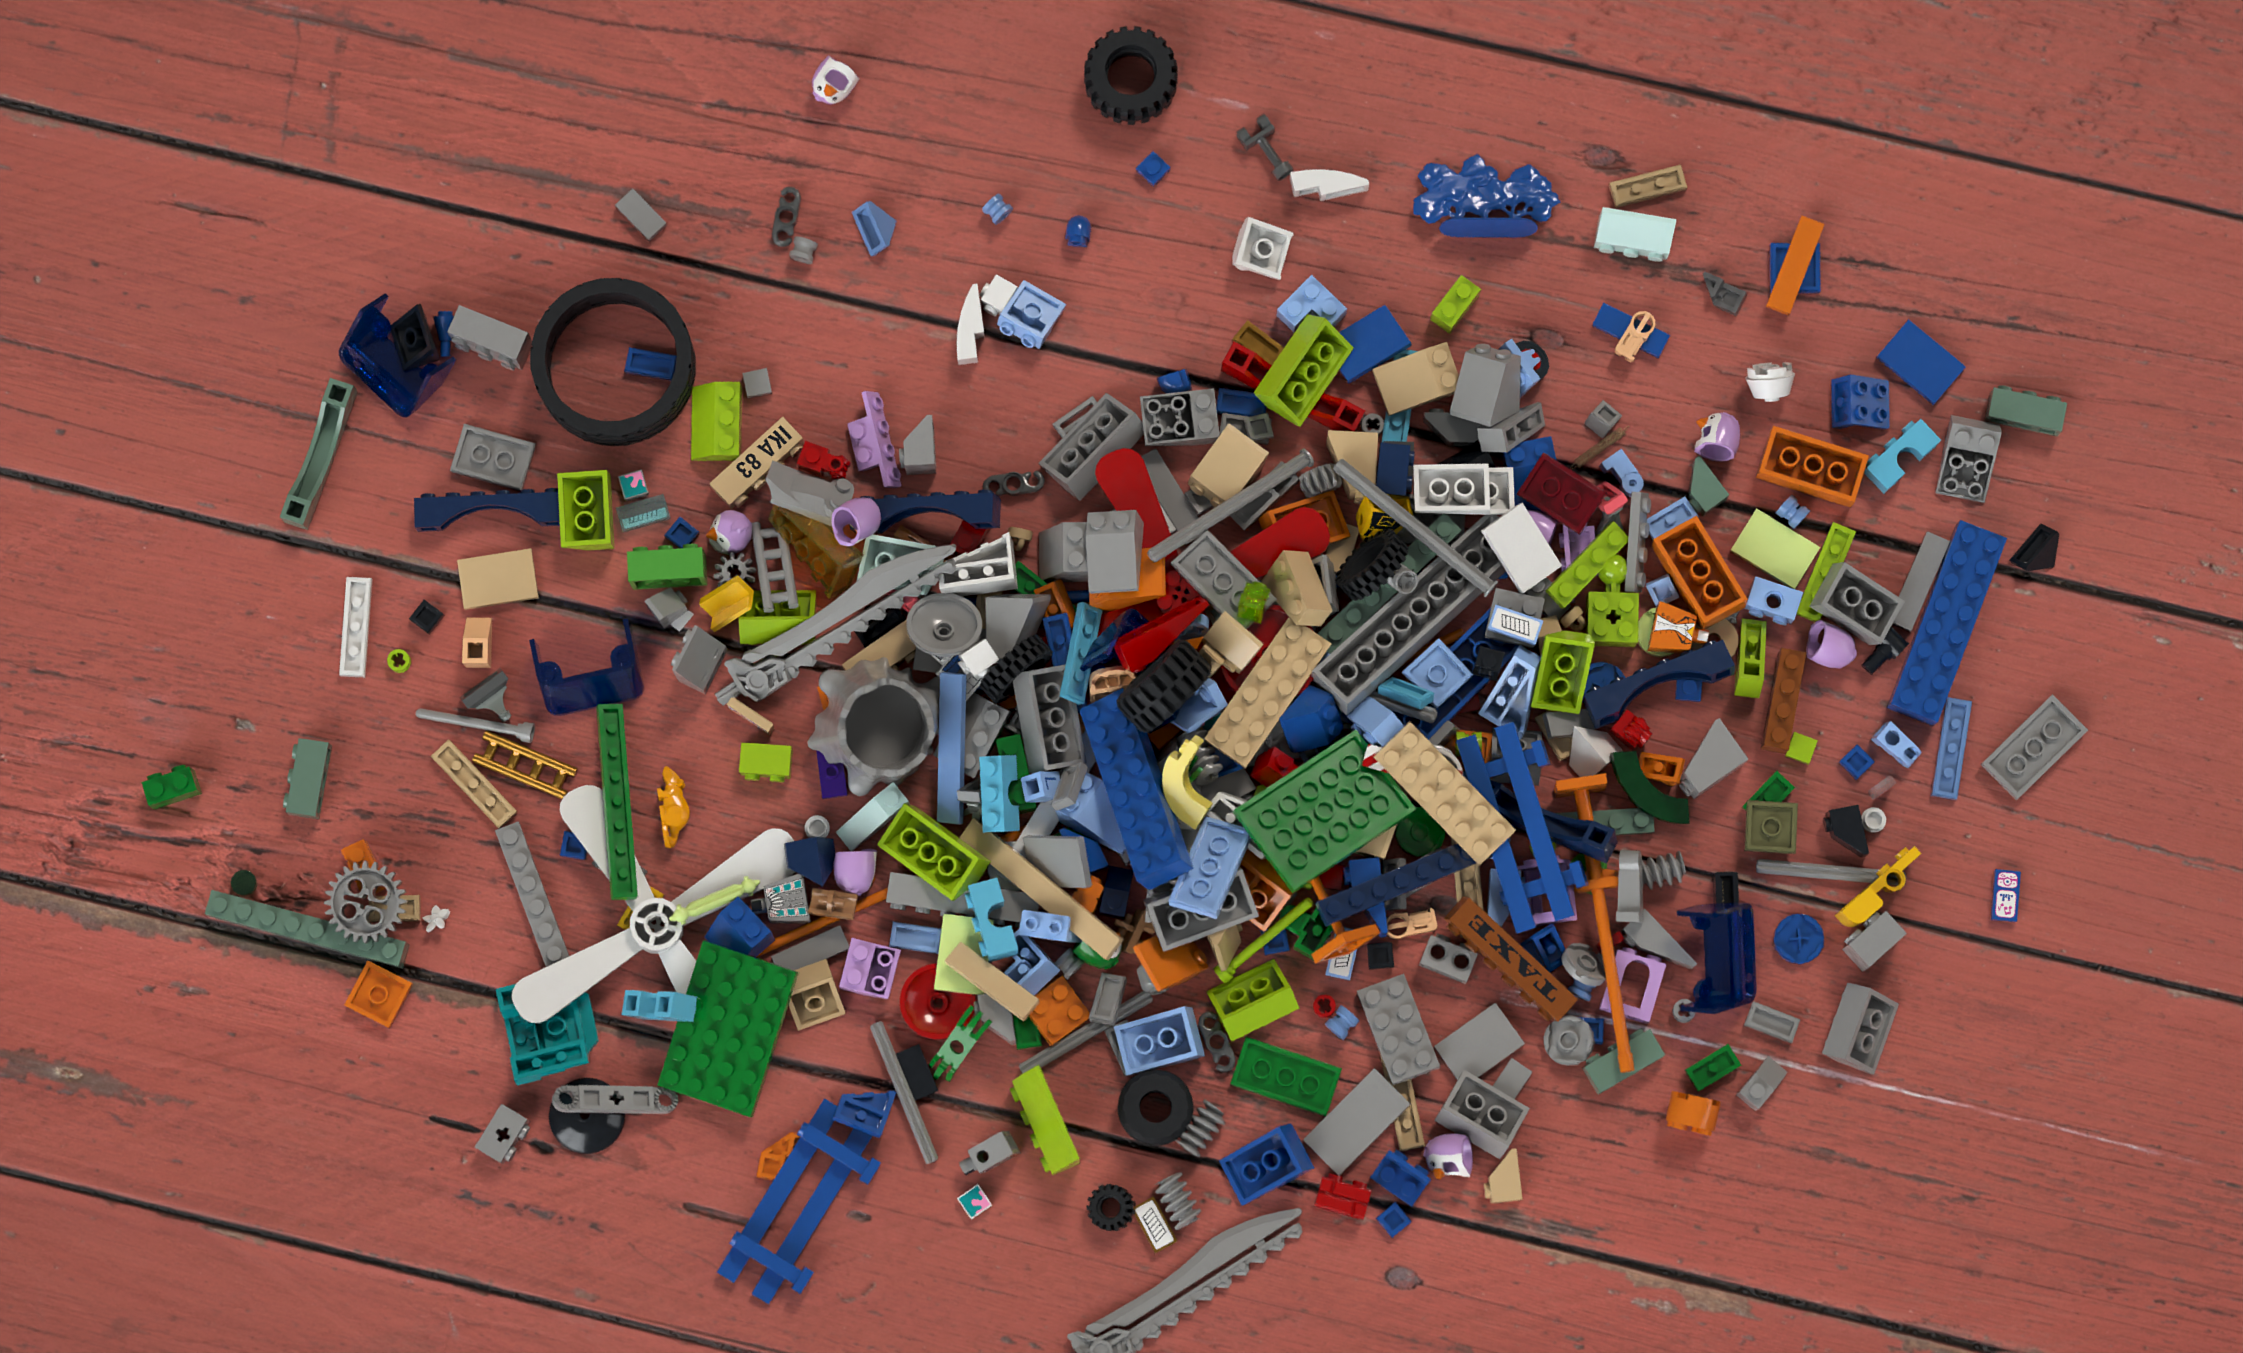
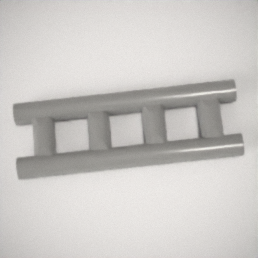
(766, 577)

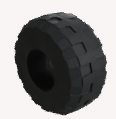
(1155, 1082)

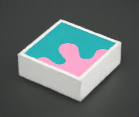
(974, 1201)

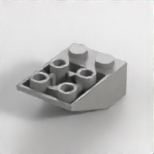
(1180, 418)
(1968, 458)
(698, 659)

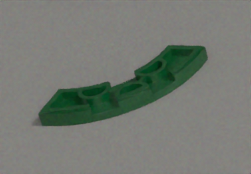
(1644, 794)

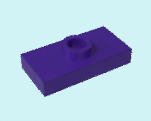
(831, 778)

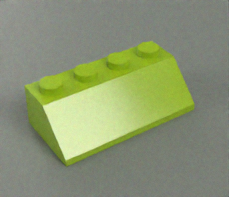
(1304, 369)
(933, 852)

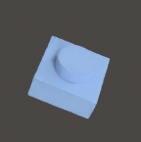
(1662, 589)

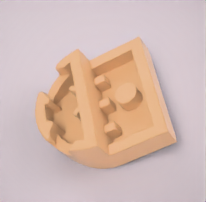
(1108, 680)

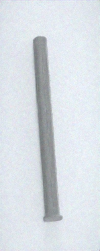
(1230, 506)
(1415, 527)

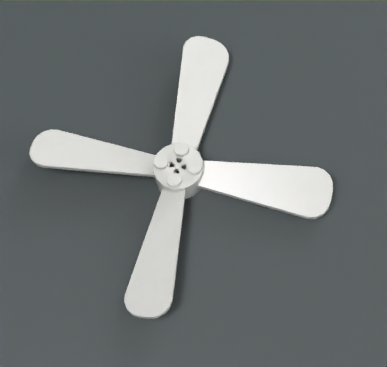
(556, 986)

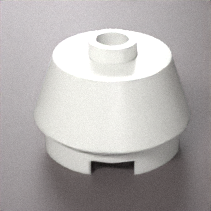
(1770, 381)

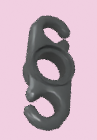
(778, 225)
(1025, 487)
(1207, 1033)

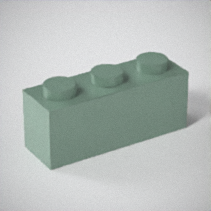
(2026, 410)
(307, 778)
(1605, 1070)

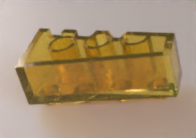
(817, 546)

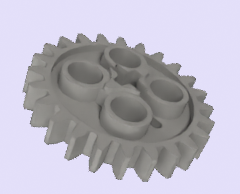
(371, 880)

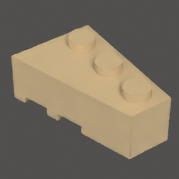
(1298, 588)

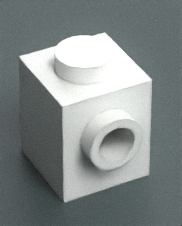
(997, 295)
(978, 659)

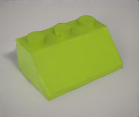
(716, 421)
(586, 510)
(759, 627)
(1563, 671)
(1253, 1000)

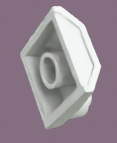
(1261, 248)

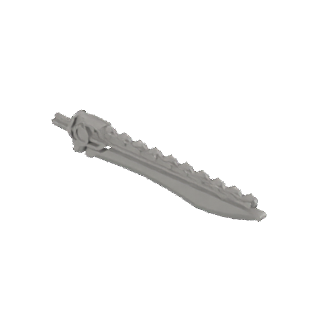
(773, 672)
(1210, 1257)

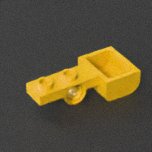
(1867, 901)

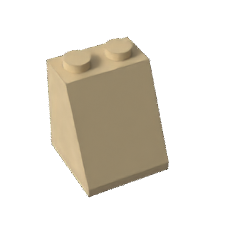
(1359, 451)
(1228, 466)

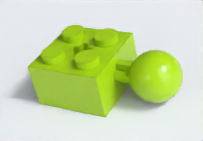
(1613, 602)

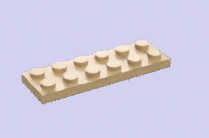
(1267, 692)
(1444, 793)

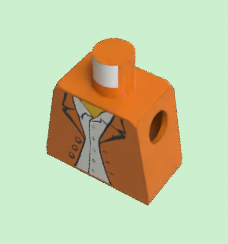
(1674, 630)

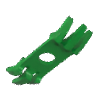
(966, 1037)

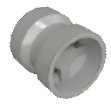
(1404, 580)

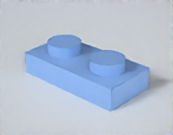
(1670, 517)

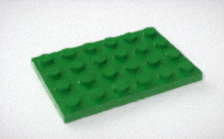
(1323, 812)
(733, 1031)

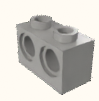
(1445, 965)

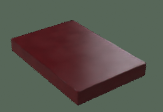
(1561, 493)

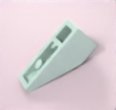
(872, 817)

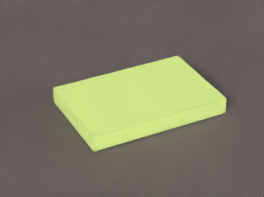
(1775, 549)
(956, 930)

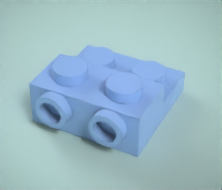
(1030, 315)

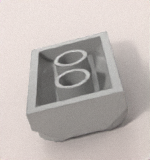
(807, 493)

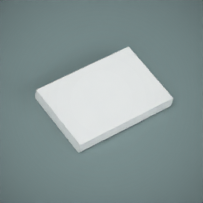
(1521, 548)

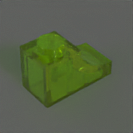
(1253, 602)

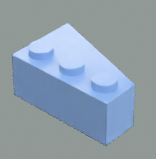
(1513, 692)

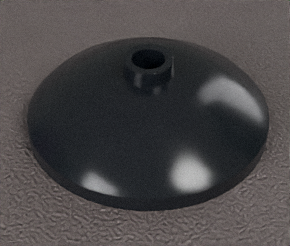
(588, 1134)

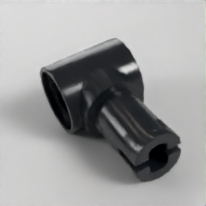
(1890, 648)

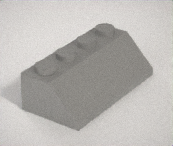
(1075, 460)
(1048, 721)
(1180, 926)

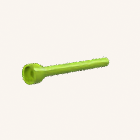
(1262, 940)

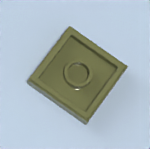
(1771, 827)

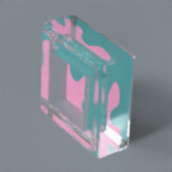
(1881, 787)

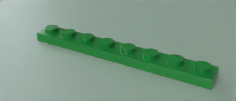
(616, 802)

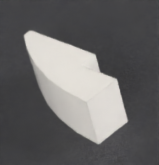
(1327, 183)
(969, 328)

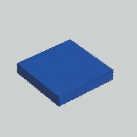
(1811, 280)

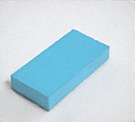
(1406, 693)

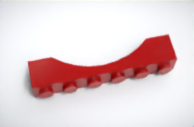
(1329, 410)

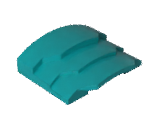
(548, 1045)

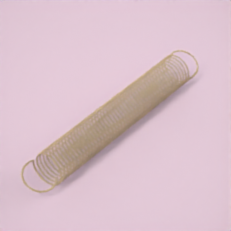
(1599, 449)

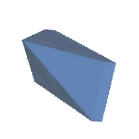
(874, 226)

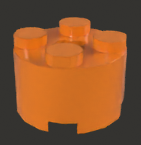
(1692, 1111)

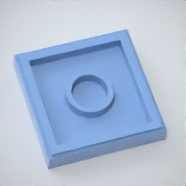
(1438, 672)

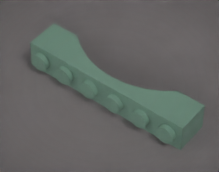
(327, 435)

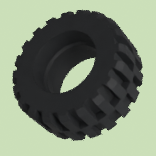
(1124, 44)
(1163, 686)

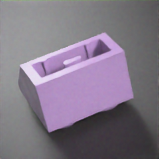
(869, 969)

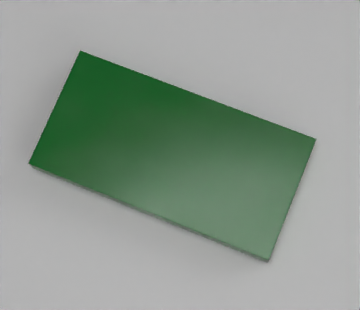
(1286, 1076)

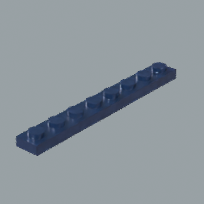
(1394, 884)

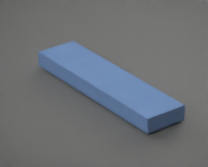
(1951, 748)

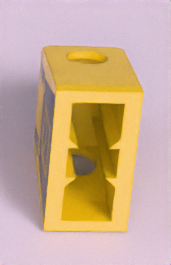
(1373, 519)

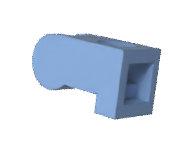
(1624, 472)
(1896, 744)

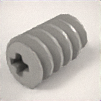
(1205, 760)
(1663, 870)
(1201, 1128)
(1178, 1200)

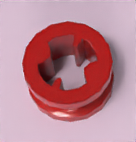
(1316, 1006)

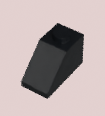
(1847, 829)

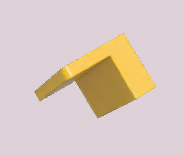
(727, 602)

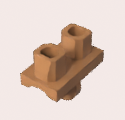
(833, 904)
(1132, 928)

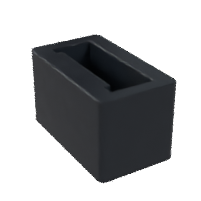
(1725, 887)

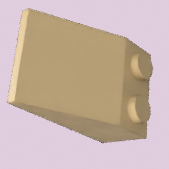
(1417, 379)

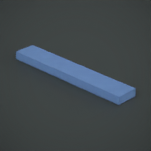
(951, 747)

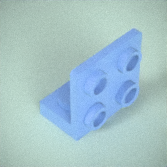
(1200, 707)

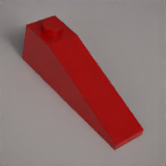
(1151, 639)

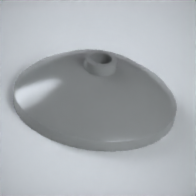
(944, 615)

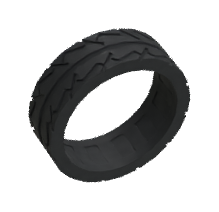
(596, 294)

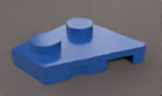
(865, 1111)

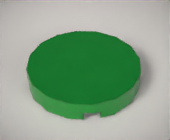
(1419, 833)

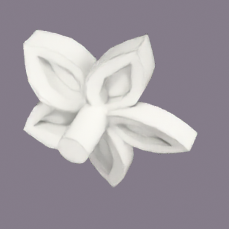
(437, 918)

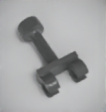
(1281, 168)

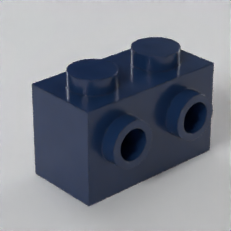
(1393, 468)

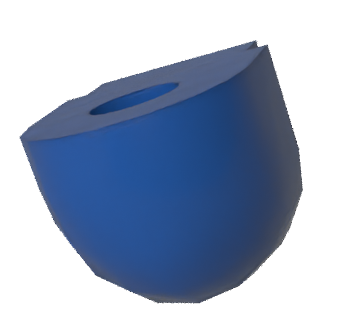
(1078, 231)
(1175, 382)

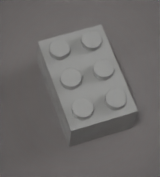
(490, 338)
(1857, 603)

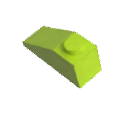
(1750, 658)

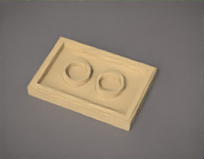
(498, 579)

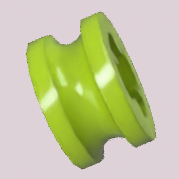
(406, 658)

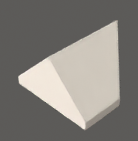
(1591, 751)

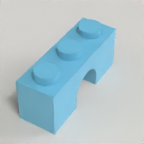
(1917, 440)
(995, 777)
(996, 942)
(659, 1006)

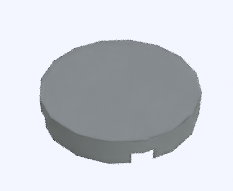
(1584, 964)
(1569, 1040)

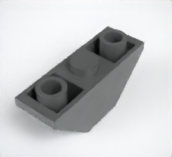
(1452, 429)

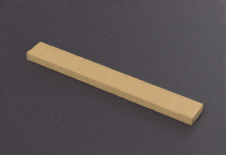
(1041, 889)

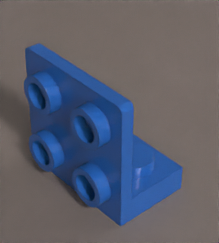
(1860, 402)
(1401, 1177)

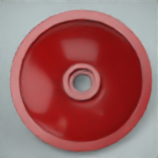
(919, 1010)

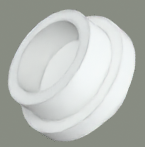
(1873, 820)
(817, 827)

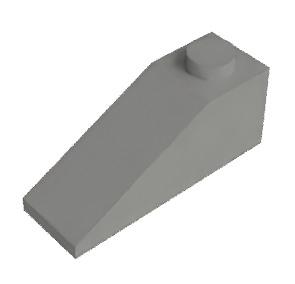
(1511, 430)
(1656, 941)

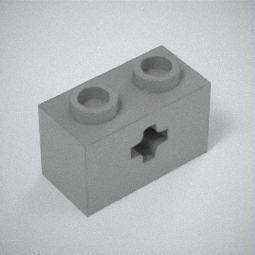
(490, 1140)

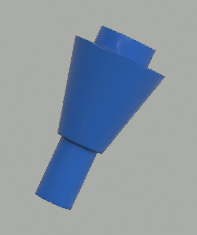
(442, 325)

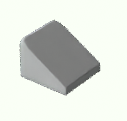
(1602, 419)

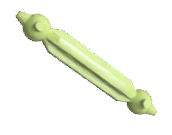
(714, 900)

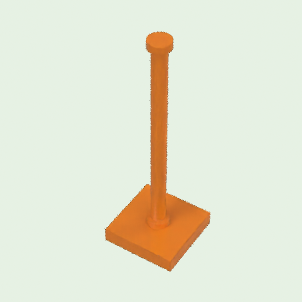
(1344, 941)

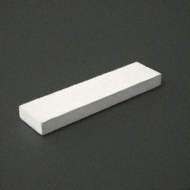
(355, 627)

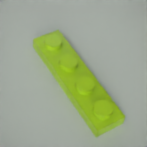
(1833, 551)
(1587, 565)

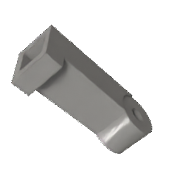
(1630, 887)

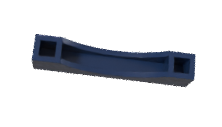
(978, 509)
(438, 513)
(1705, 664)
(1579, 835)

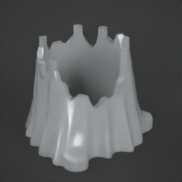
(876, 723)

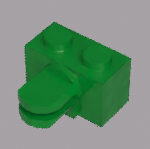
(1310, 930)

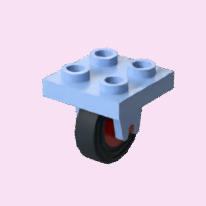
(1533, 362)

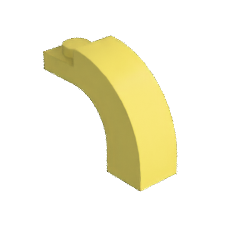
(1178, 791)

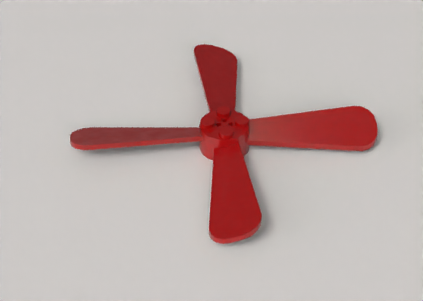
(1129, 487)

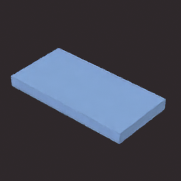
(1215, 862)

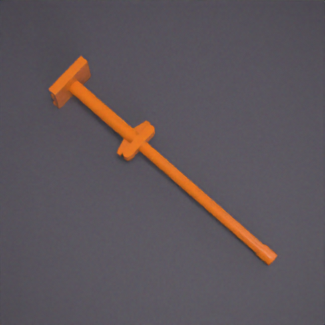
(1598, 881)

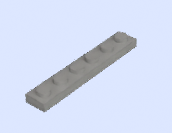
(532, 893)

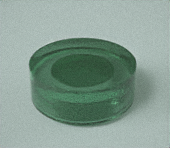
(244, 882)

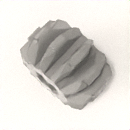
(1319, 480)
(743, 567)

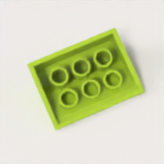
(1045, 1120)

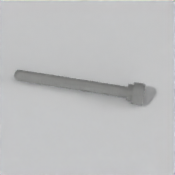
(524, 731)

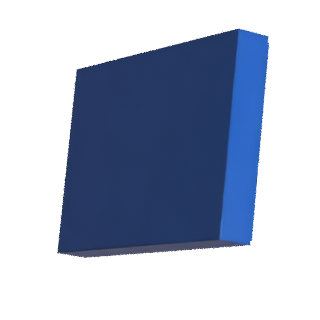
(1374, 341)
(1921, 362)

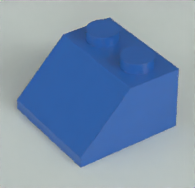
(1311, 720)
(740, 930)

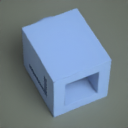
(1040, 786)

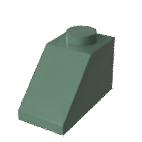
(1704, 488)

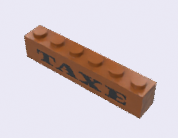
(1510, 959)

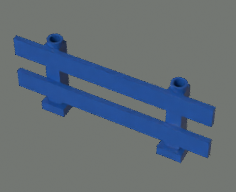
(1552, 880)
(781, 1265)

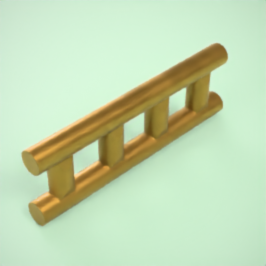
(510, 768)

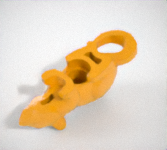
(675, 810)

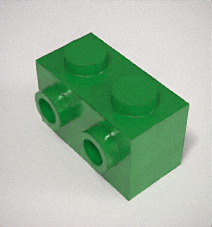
(171, 787)

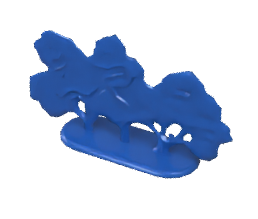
(1479, 192)

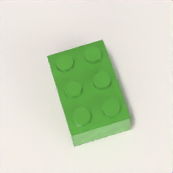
(667, 567)

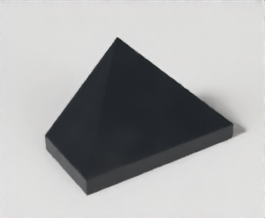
(2038, 550)
(878, 628)

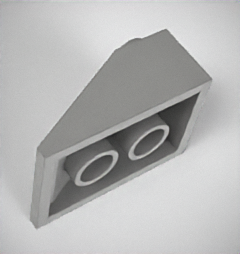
(1114, 551)

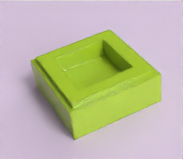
(1801, 748)

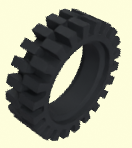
(1371, 564)
(1027, 656)

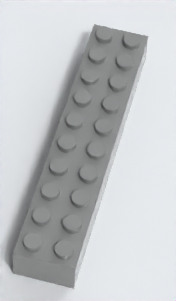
(1405, 623)

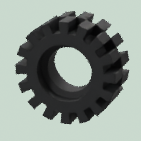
(1096, 1203)

